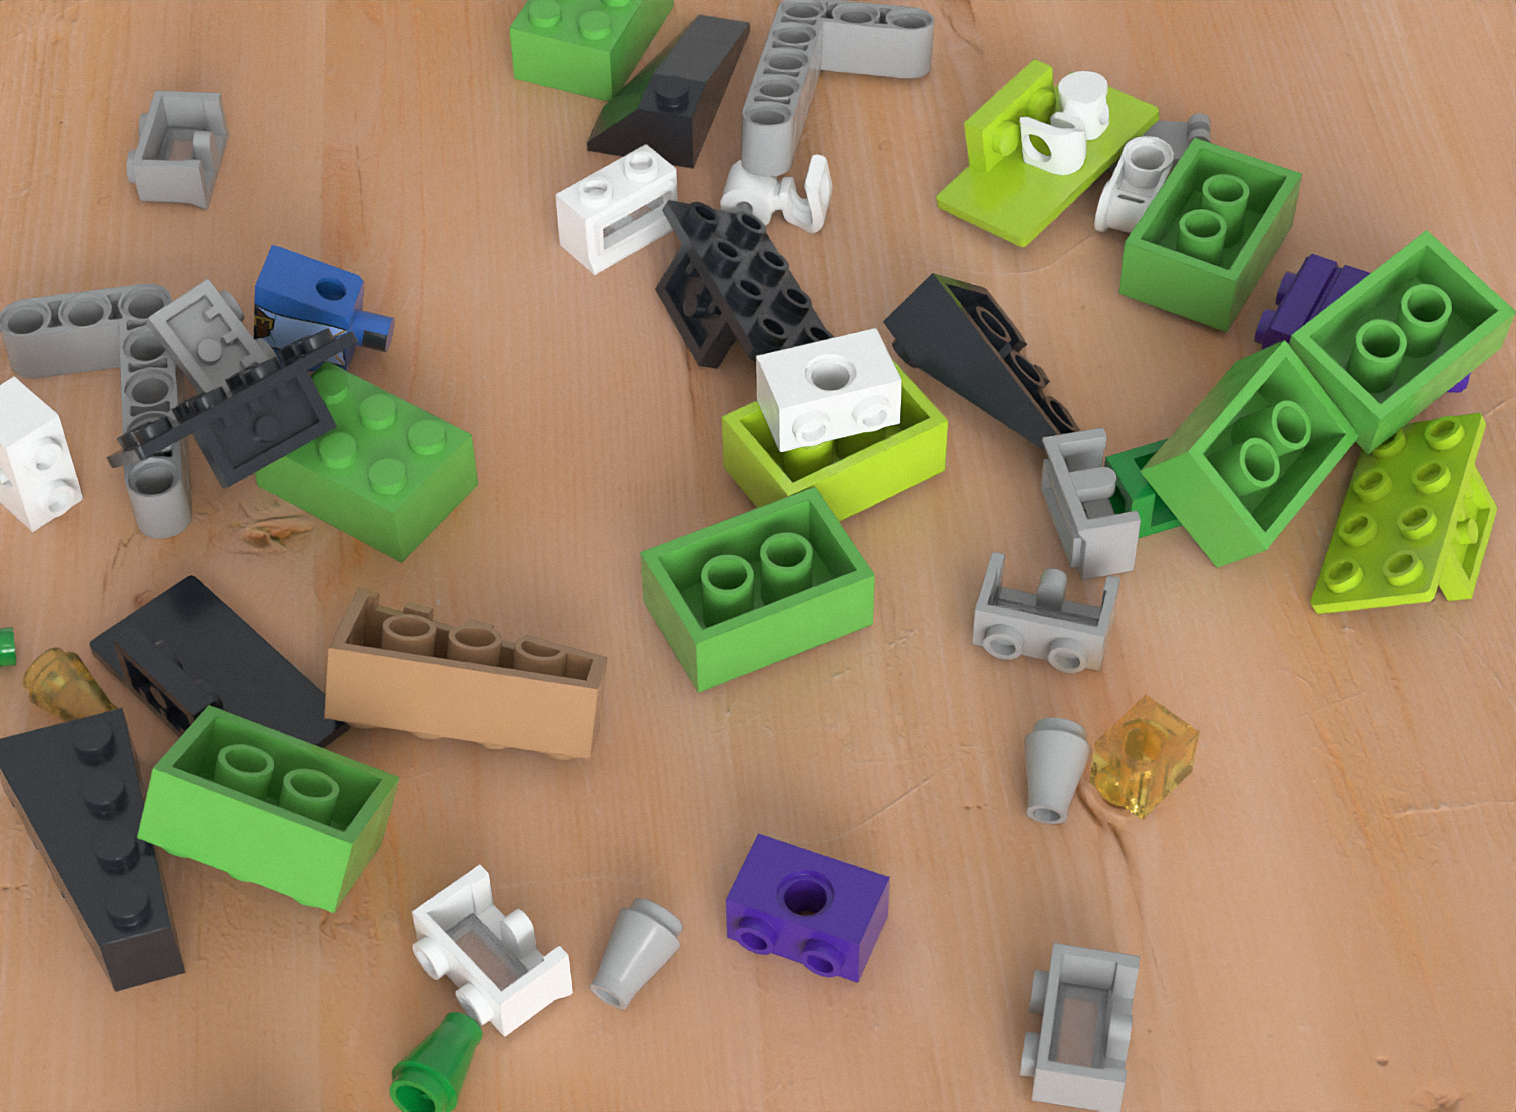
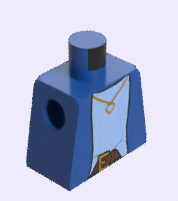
(306, 296)

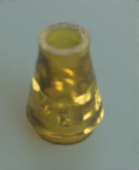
(64, 686)

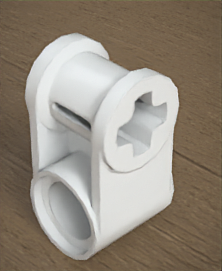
(1134, 184)

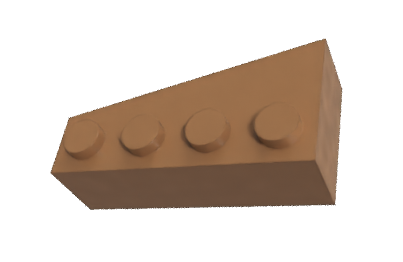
(461, 681)

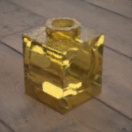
(1143, 757)

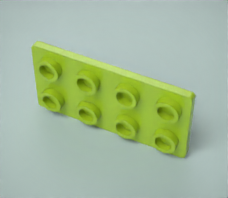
(1018, 198)
(1410, 520)

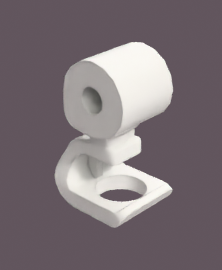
(1081, 118)
(767, 195)

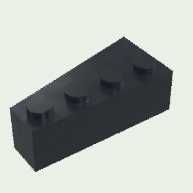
(83, 811)

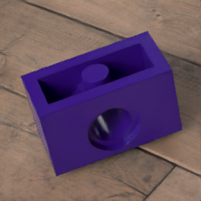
(789, 879)

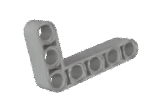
(825, 37)
(107, 332)

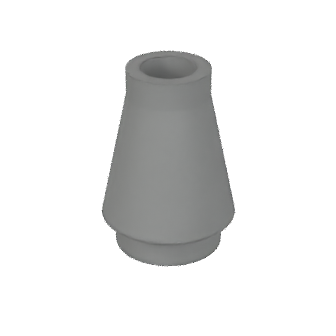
(1054, 764)
(637, 948)

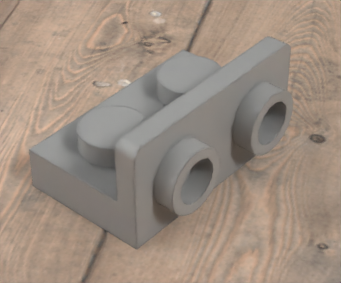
(207, 337)

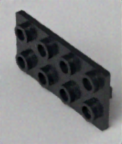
(732, 287)
(253, 424)
(199, 653)

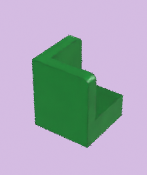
(1135, 492)

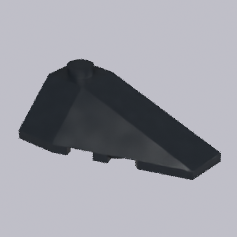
(974, 349)

